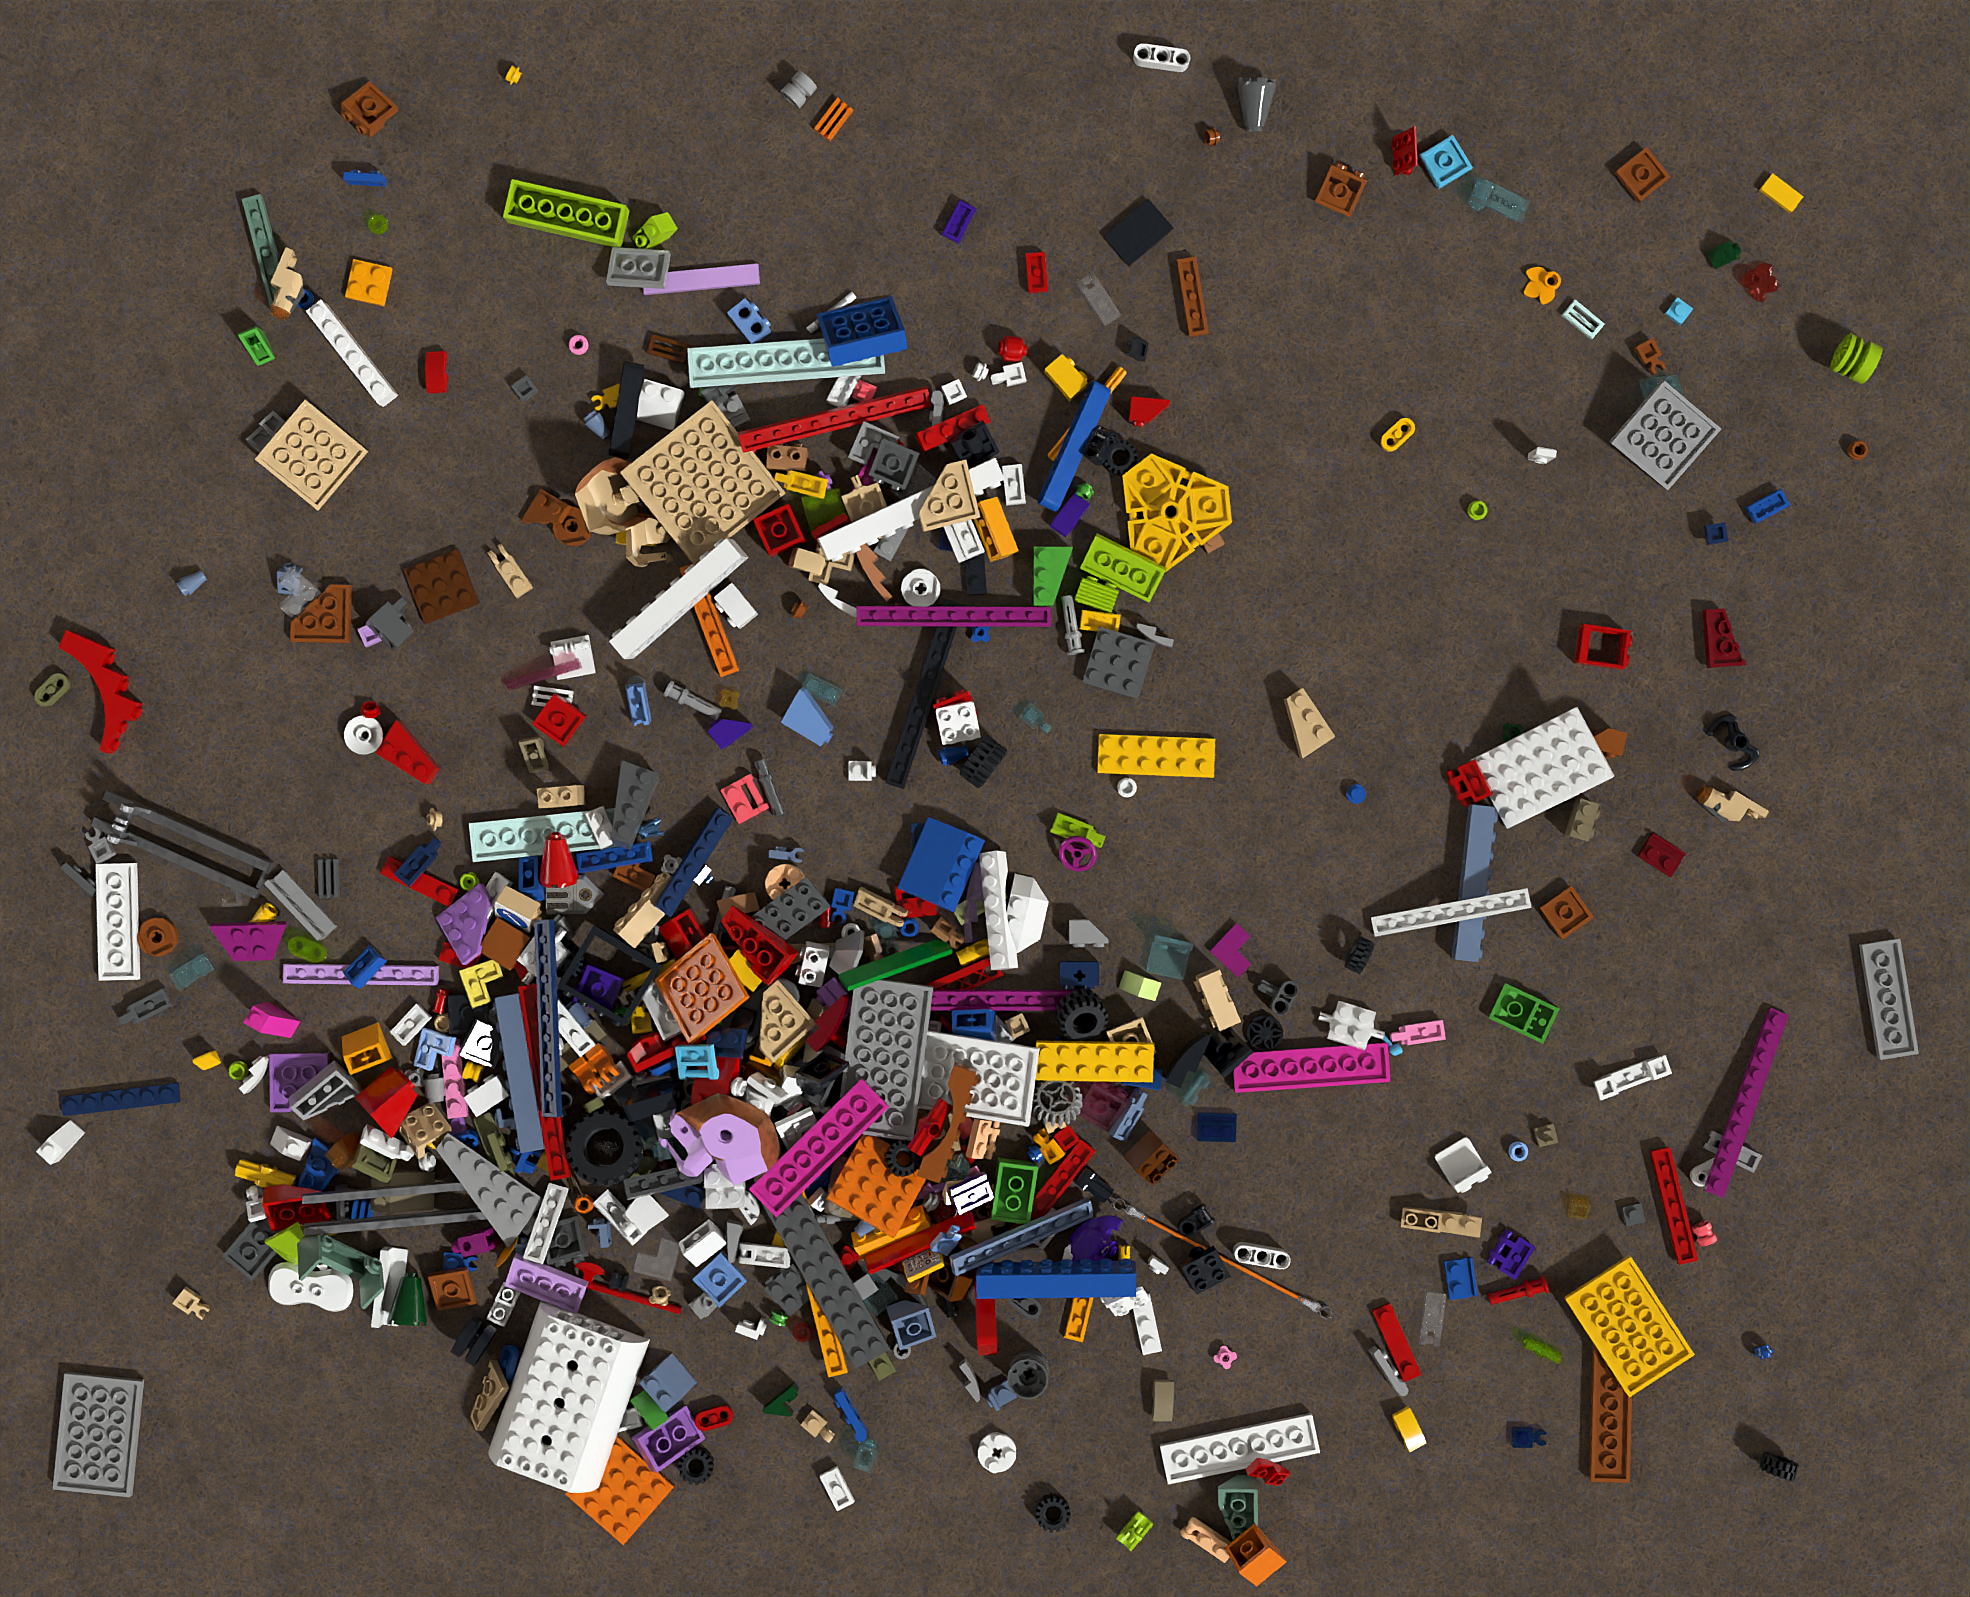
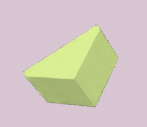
(1139, 985)

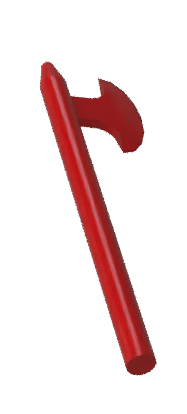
(591, 1270)

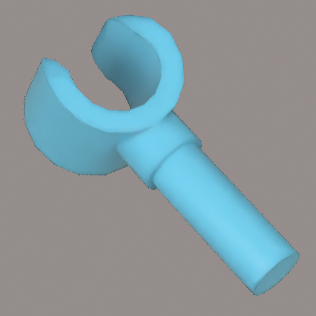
(1394, 1049)

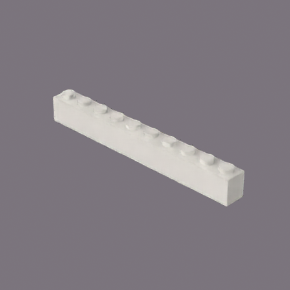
(897, 515)

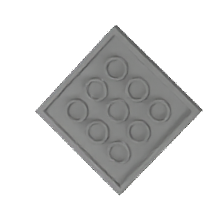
(1665, 435)

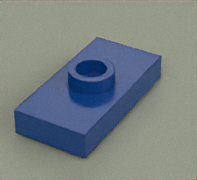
(1767, 506)

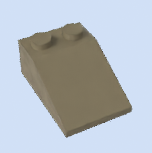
(405, 1203)

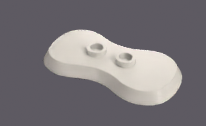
(324, 1288)

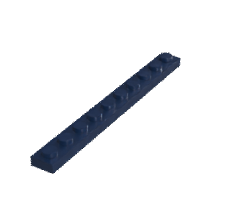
(548, 1018)

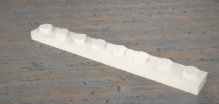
(1451, 912)

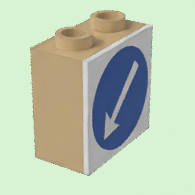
(517, 909)

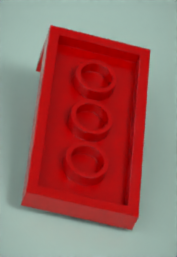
(645, 1055)

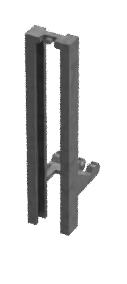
(118, 834)
(344, 1224)

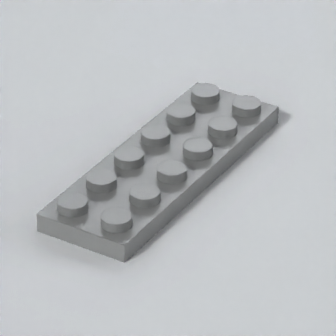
(1888, 999)

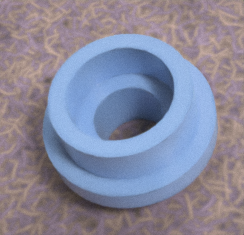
(1524, 1151)

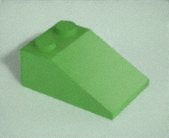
(1014, 1190)

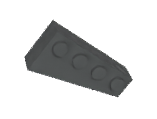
(632, 801)

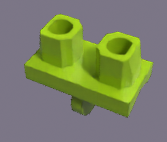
(1134, 1530)

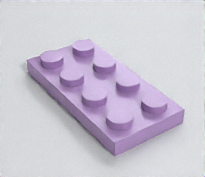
(546, 1283)

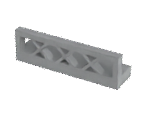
(301, 905)

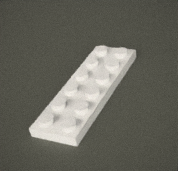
(117, 921)

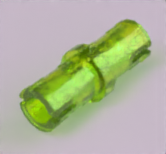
(1542, 1350)

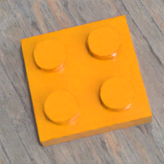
(368, 282)

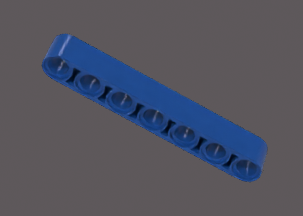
(1073, 445)

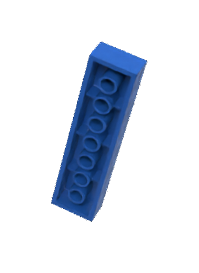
(1056, 1279)

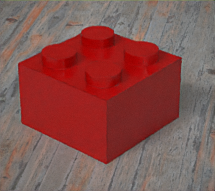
(779, 530)

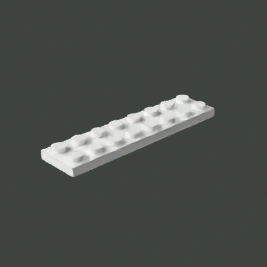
(1239, 1448)

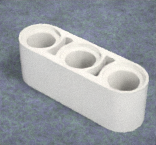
(1169, 52)
(1268, 1261)

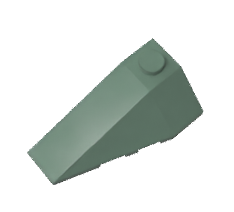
(1239, 1503)

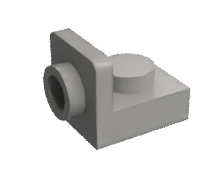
(703, 1305)

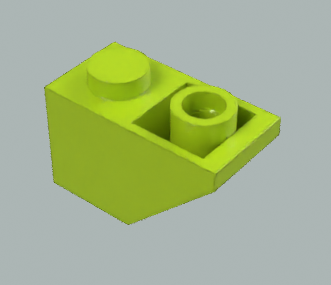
(655, 231)

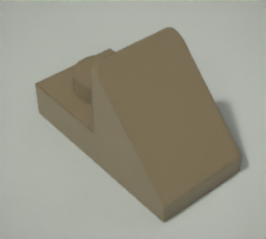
(534, 754)

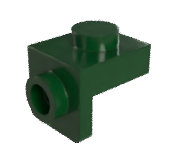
(1724, 254)

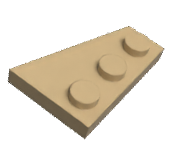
(493, 1392)

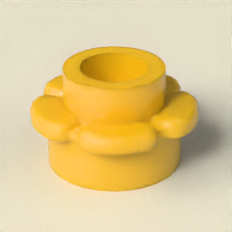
(513, 75)

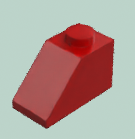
(1144, 410)

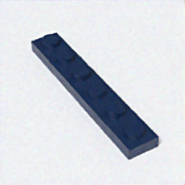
(693, 862)
(120, 1099)

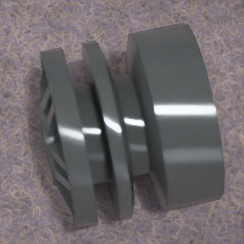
(1030, 1385)

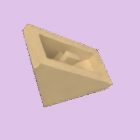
(806, 561)

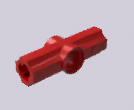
(930, 1127)

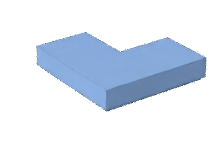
(430, 1044)

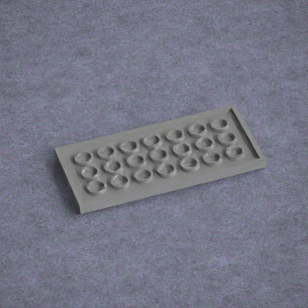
(889, 1050)

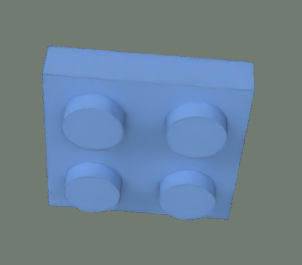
(720, 1279)

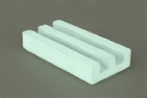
(1585, 331)

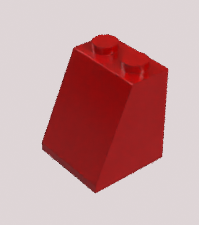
(388, 1099)

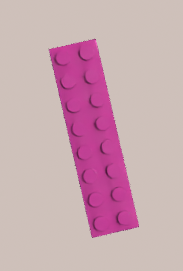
(1312, 1068)
(819, 1147)

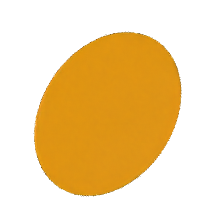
(505, 1253)

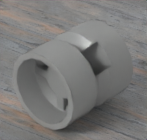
(798, 89)

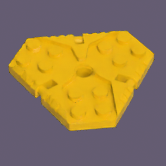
(1201, 510)

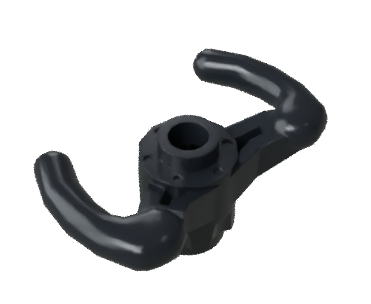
(1741, 738)

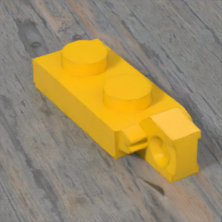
(803, 483)

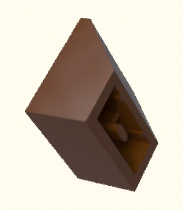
(1151, 1158)

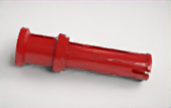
(1527, 1288)

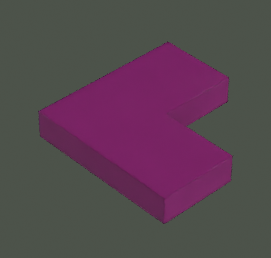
(1226, 950)

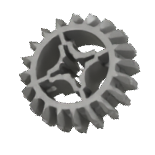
(1051, 1091)

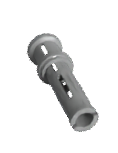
(1072, 638)
(684, 696)

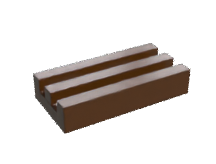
(652, 345)

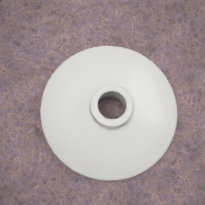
(355, 740)

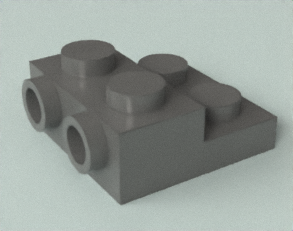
(894, 464)
(567, 1244)
(788, 1288)

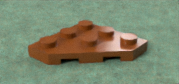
(325, 618)

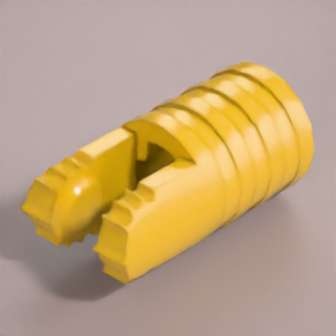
(973, 952)

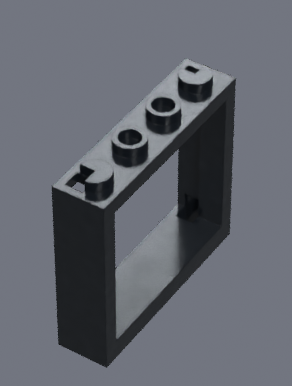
(626, 948)

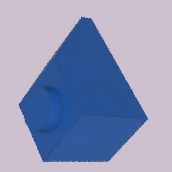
(529, 878)

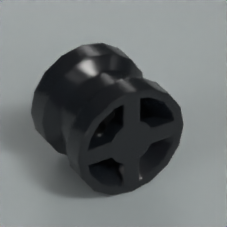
(619, 1281)

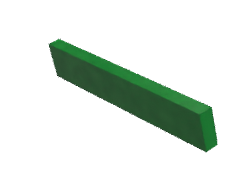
(895, 964)

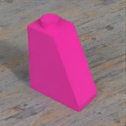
(271, 1020)

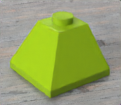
(286, 1242)

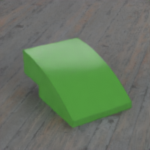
(1524, 1013)

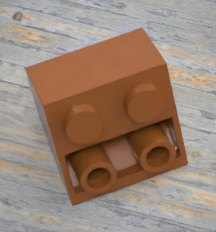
(1610, 742)

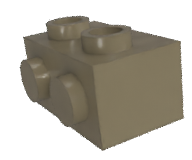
(1582, 820)

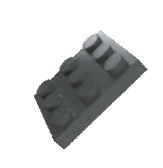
(1118, 662)

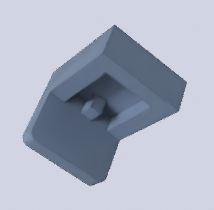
(501, 1119)

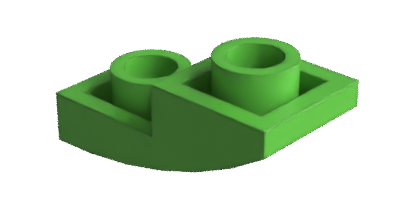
(649, 1410)

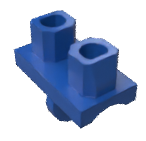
(524, 1163)

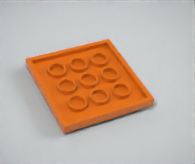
(701, 988)
(871, 1191)
(625, 1493)

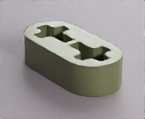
(592, 1105)

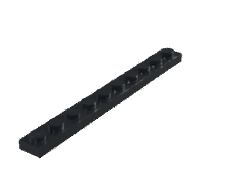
(921, 703)

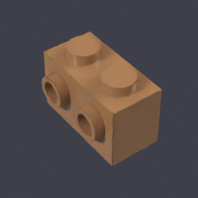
(786, 458)

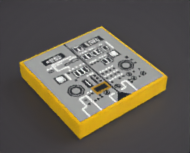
(922, 1264)

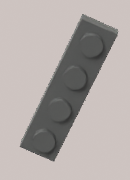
(658, 1182)

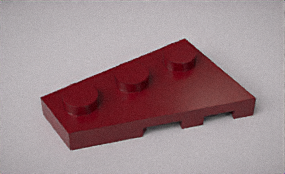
(1719, 641)

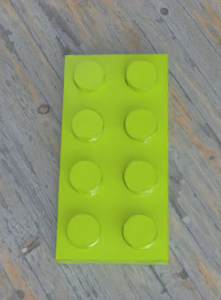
(1123, 568)

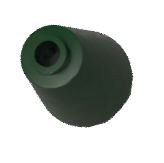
(408, 1303)

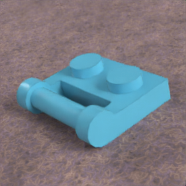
(696, 1056)

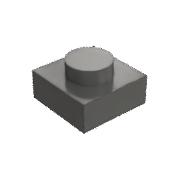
(525, 388)
(1633, 1214)

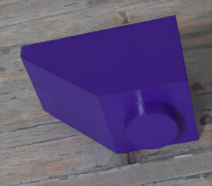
(728, 731)

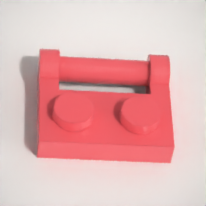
(739, 802)

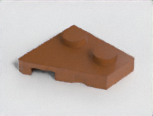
(546, 509)

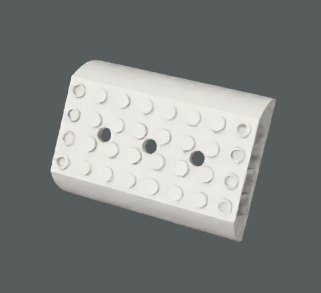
(592, 1397)

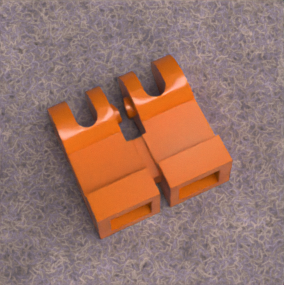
(586, 1068)

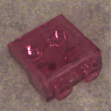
(1103, 1104)

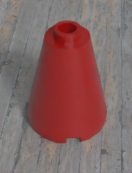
(557, 862)

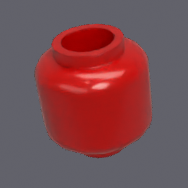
(1012, 348)

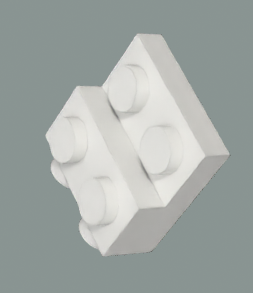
(721, 1192)

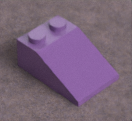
(669, 1440)

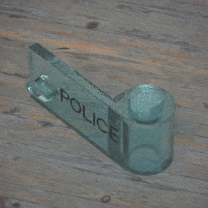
(1490, 195)

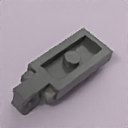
(147, 1007)

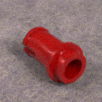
(825, 919)
(441, 1000)

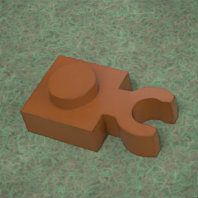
(1648, 353)

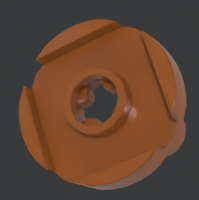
(568, 537)
(154, 947)

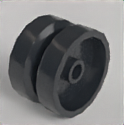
(471, 1339)

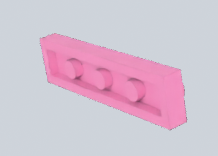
(454, 1084)

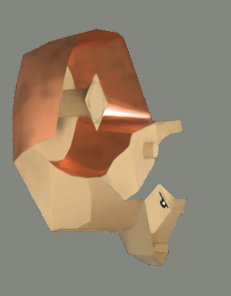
(611, 507)

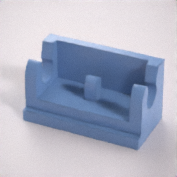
(638, 703)

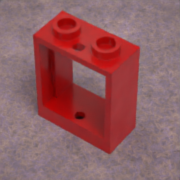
(1583, 646)

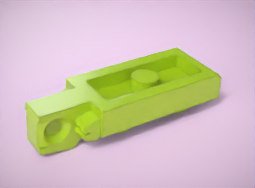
(1068, 827)

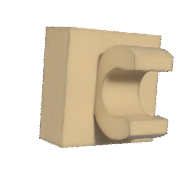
(1017, 1025)

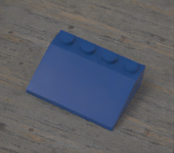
(862, 331)
(941, 864)

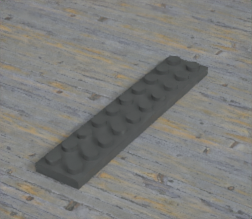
(829, 1282)

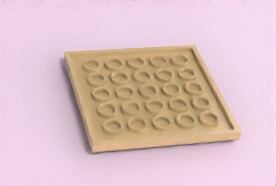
(702, 482)

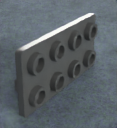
(792, 909)

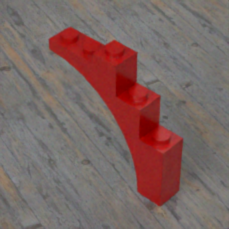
(111, 683)

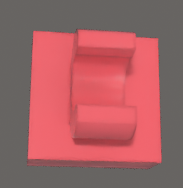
(863, 391)

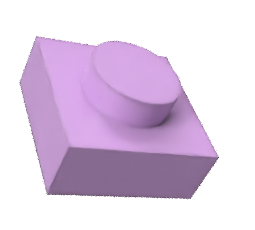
(368, 636)

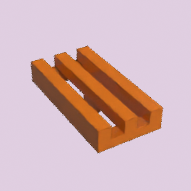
(849, 110)

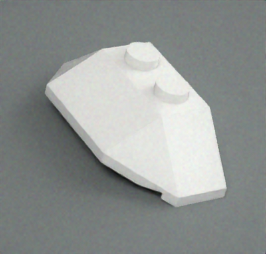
(1026, 911)

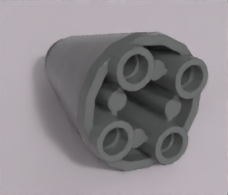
(1255, 101)

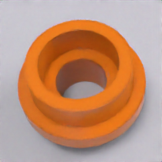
(580, 1208)

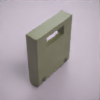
(374, 1163)

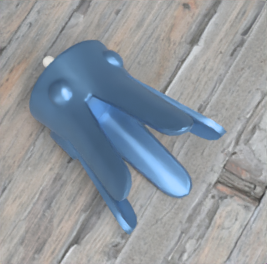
(650, 829)

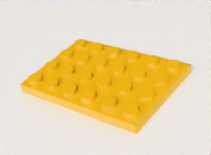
(1629, 1326)

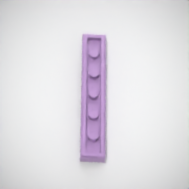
(709, 279)

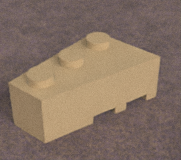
(1307, 723)
(1217, 999)

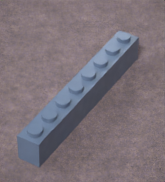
(1474, 879)
(519, 1072)

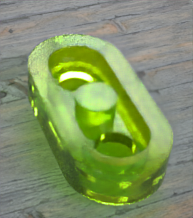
(308, 949)

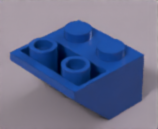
(975, 1023)

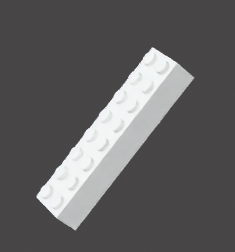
(678, 598)

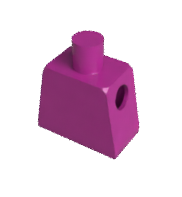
(476, 1242)

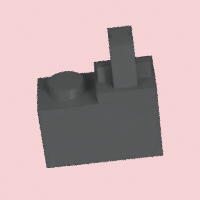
(389, 626)

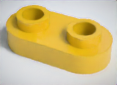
(1397, 435)

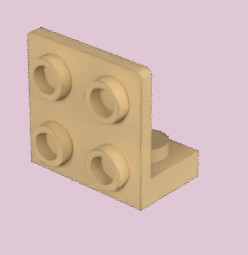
(423, 1127)

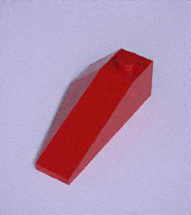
(763, 949)

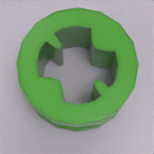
(778, 1318)

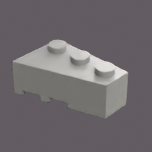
(324, 1090)

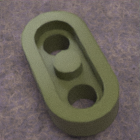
(53, 689)

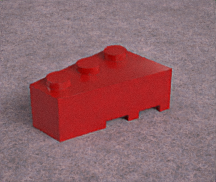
(408, 754)

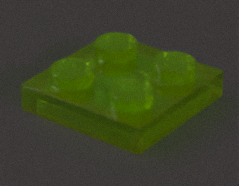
(822, 511)

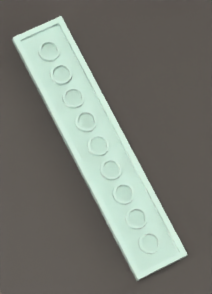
(771, 363)

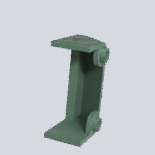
(325, 1250)

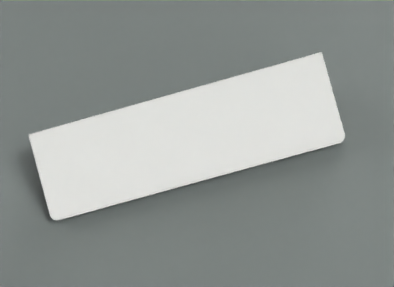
(394, 1267)

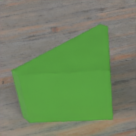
(257, 345)

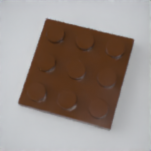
(441, 586)

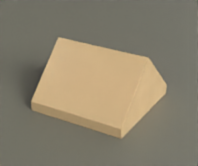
(1130, 1032)

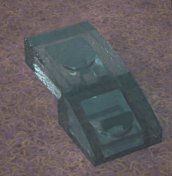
(191, 972)

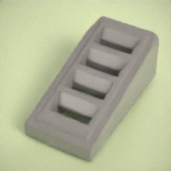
(734, 1233)

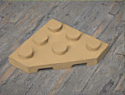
(950, 499)
(781, 1022)

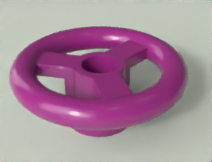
(1077, 847)

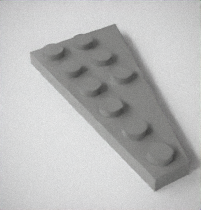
(499, 1196)

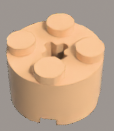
(777, 875)

